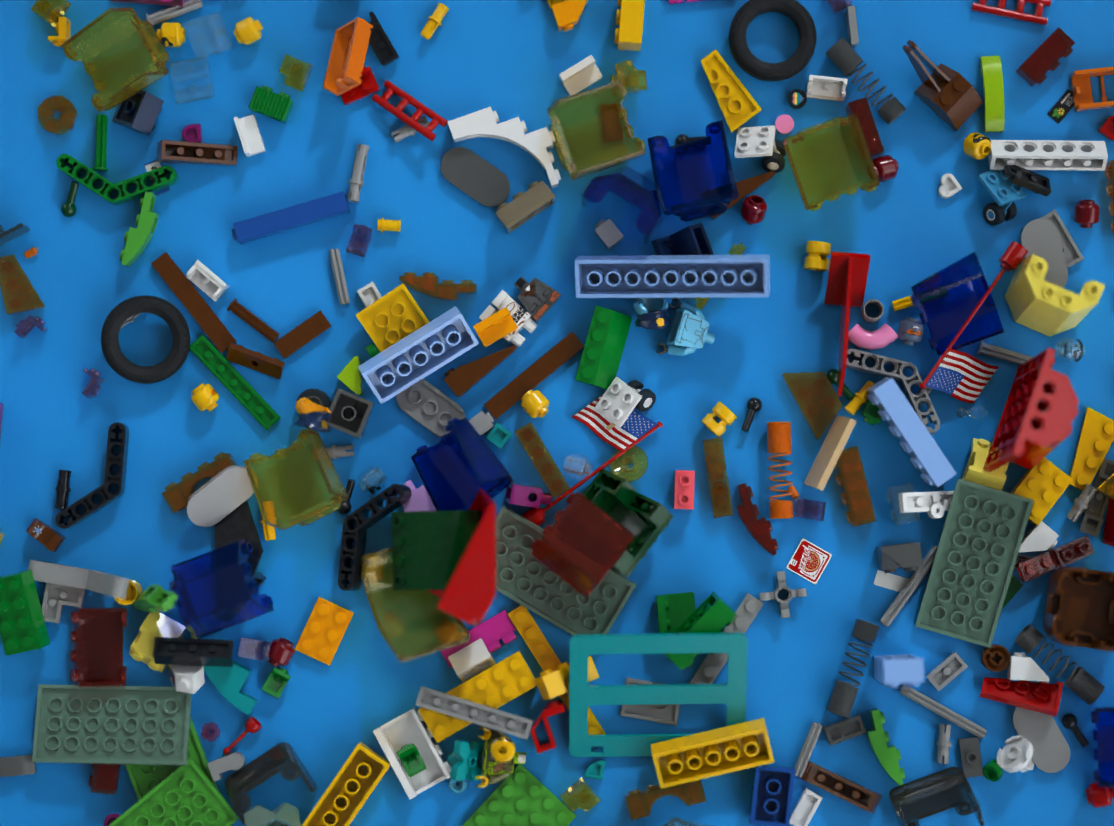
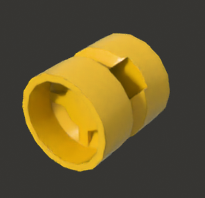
(817, 256)
(724, 414)
(133, 592)

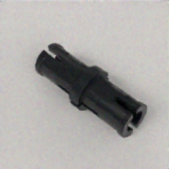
(63, 489)

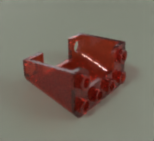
(98, 647)

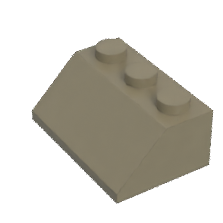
(525, 206)

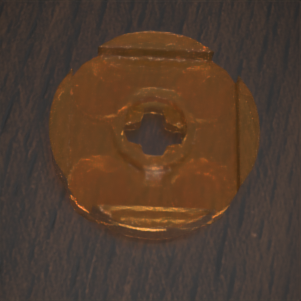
(60, 104)

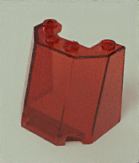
(581, 543)

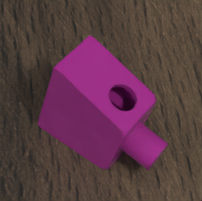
(518, 495)

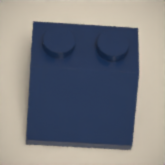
(139, 112)

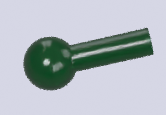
(69, 209)
(832, 375)

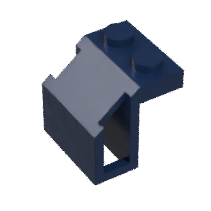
(687, 241)

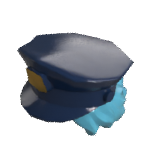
(651, 313)

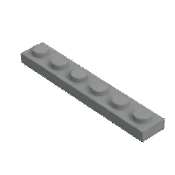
(715, 661)
(474, 712)

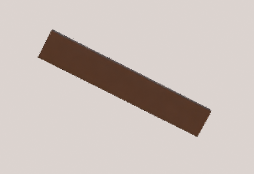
(193, 302)
(534, 375)

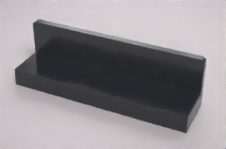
(193, 652)

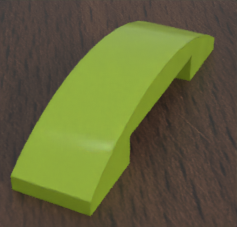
(993, 93)

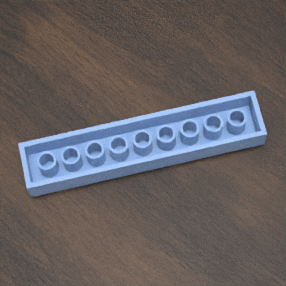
(672, 276)

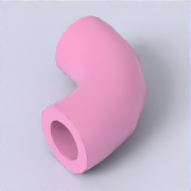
(872, 339)

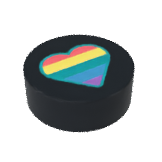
(797, 99)

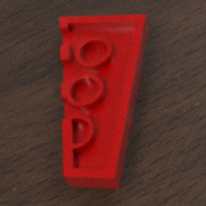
(1024, 694)

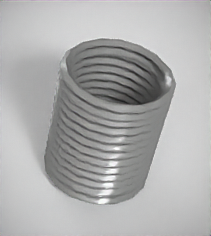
(874, 302)

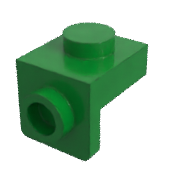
(870, 414)
(276, 682)
(411, 759)

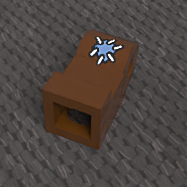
(45, 535)

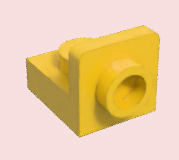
(63, 29)

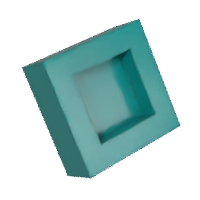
(499, 435)

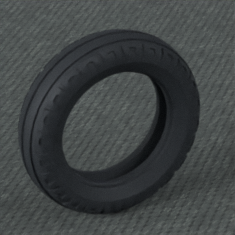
(772, 71)
(126, 368)

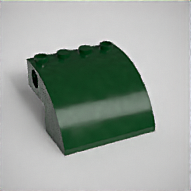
(634, 511)
(429, 546)

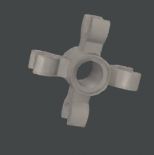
(781, 581)

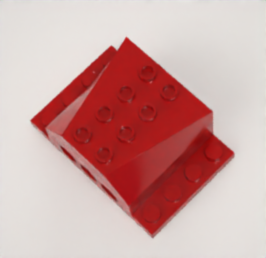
(1034, 415)

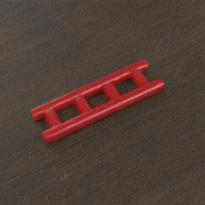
(1018, 14)
(411, 121)

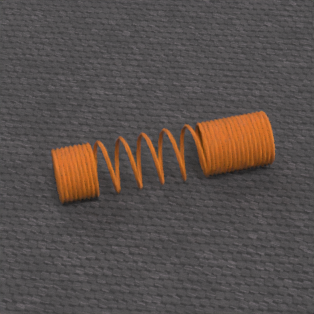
(779, 442)

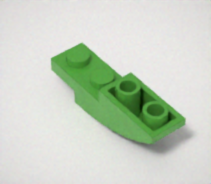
(139, 237)
(155, 599)
(886, 754)

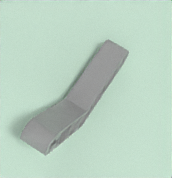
(897, 374)
(80, 578)

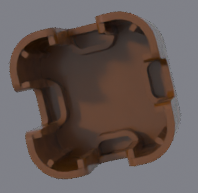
(1080, 608)

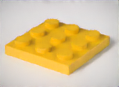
(392, 317)

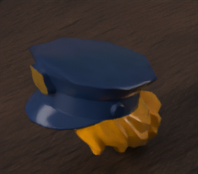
(312, 415)

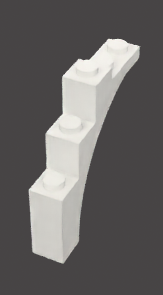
(483, 124)

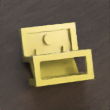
(974, 468)
(154, 626)

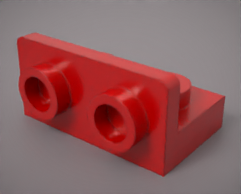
(367, 87)

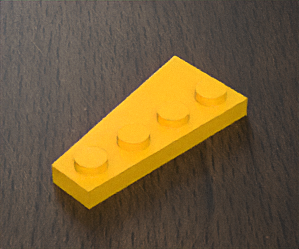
(730, 93)
(1093, 445)

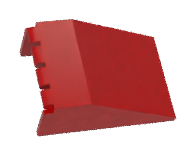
(474, 578)

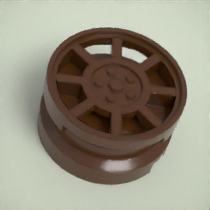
(995, 658)

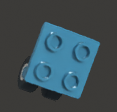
(1004, 194)

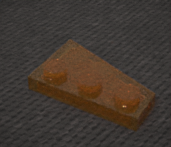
(16, 288)

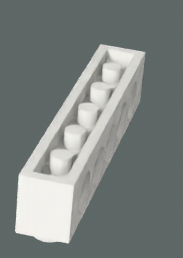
(1048, 155)

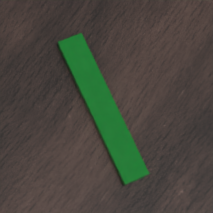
(234, 382)

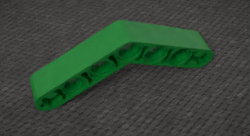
(122, 187)

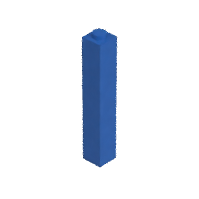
(290, 217)

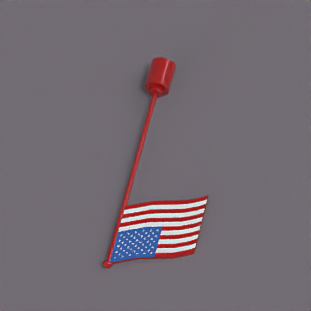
(959, 370)
(622, 438)

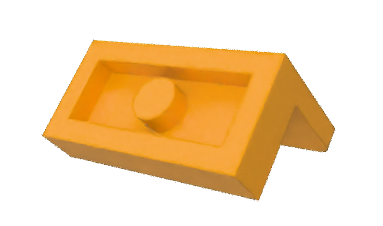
(495, 327)

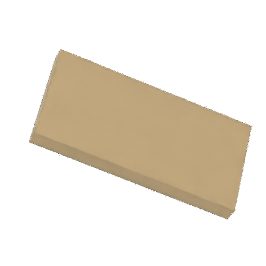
(829, 452)

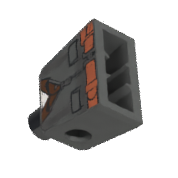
(536, 297)

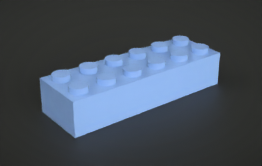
(418, 355)
(911, 432)

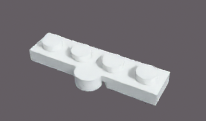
(931, 502)

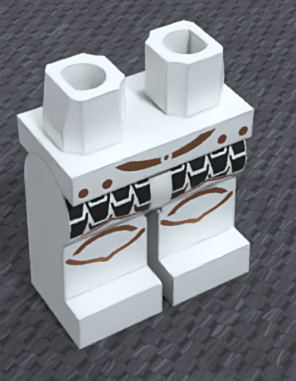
(519, 315)

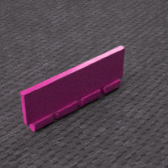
(490, 632)

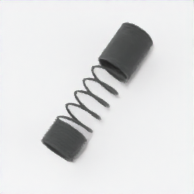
(847, 60)
(1079, 681)
(843, 693)

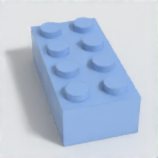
(897, 669)

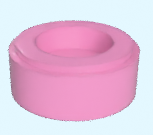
(784, 124)

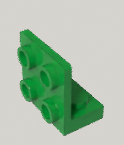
(673, 610)

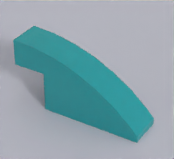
(230, 682)

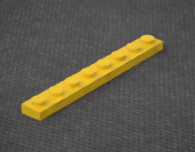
(546, 656)

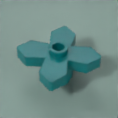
(464, 760)

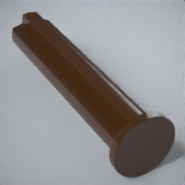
(253, 320)

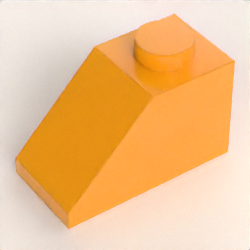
(568, 13)

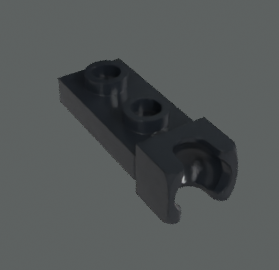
(380, 43)

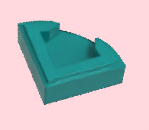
(595, 770)

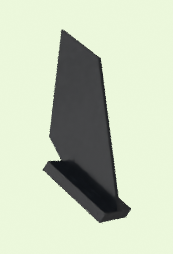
(238, 526)

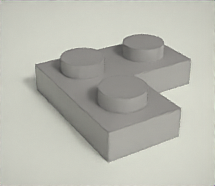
(57, 596)

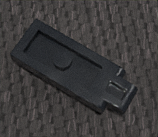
(1028, 179)

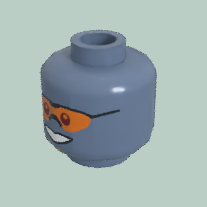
(910, 331)

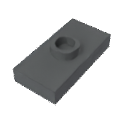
(844, 729)
(970, 757)

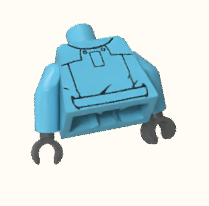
(687, 331)

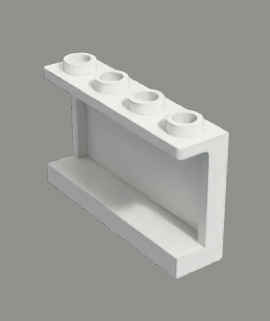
(411, 730)

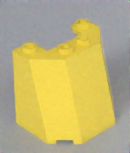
(1045, 305)

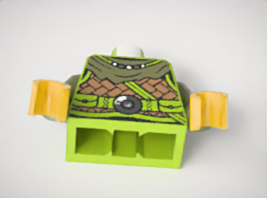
(492, 769)

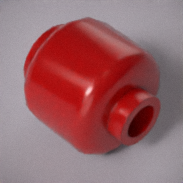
(1099, 795)

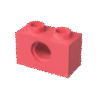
(684, 489)

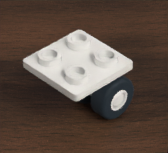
(761, 142)
(622, 398)

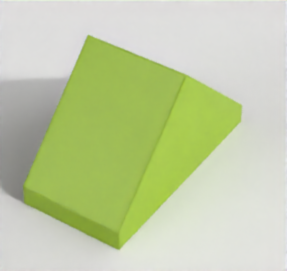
(352, 376)

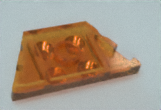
(815, 399)

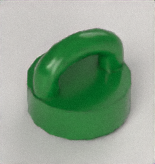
(992, 771)

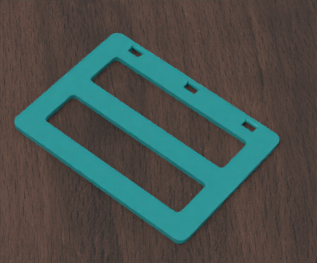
(624, 745)

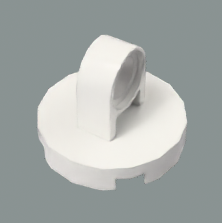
(1016, 755)

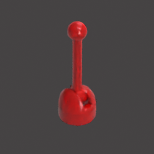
(252, 726)

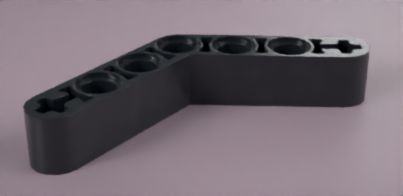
(110, 478)
(358, 534)

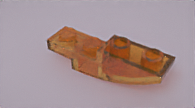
(429, 286)
(717, 477)

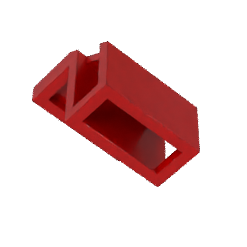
(552, 708)

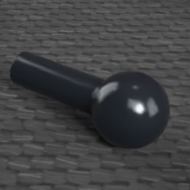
(682, 138)
(754, 405)
(346, 505)
(1070, 722)

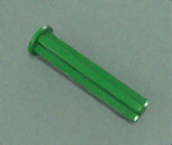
(101, 143)

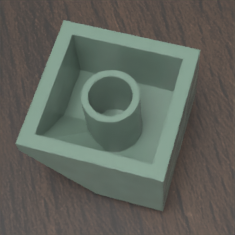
(281, 816)

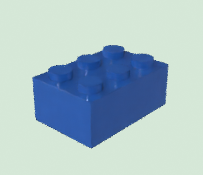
(771, 795)

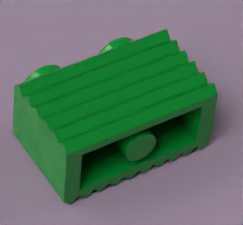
(271, 104)

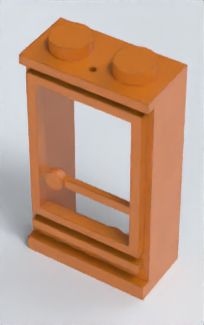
(347, 56)
(1082, 89)

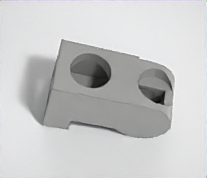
(232, 761)

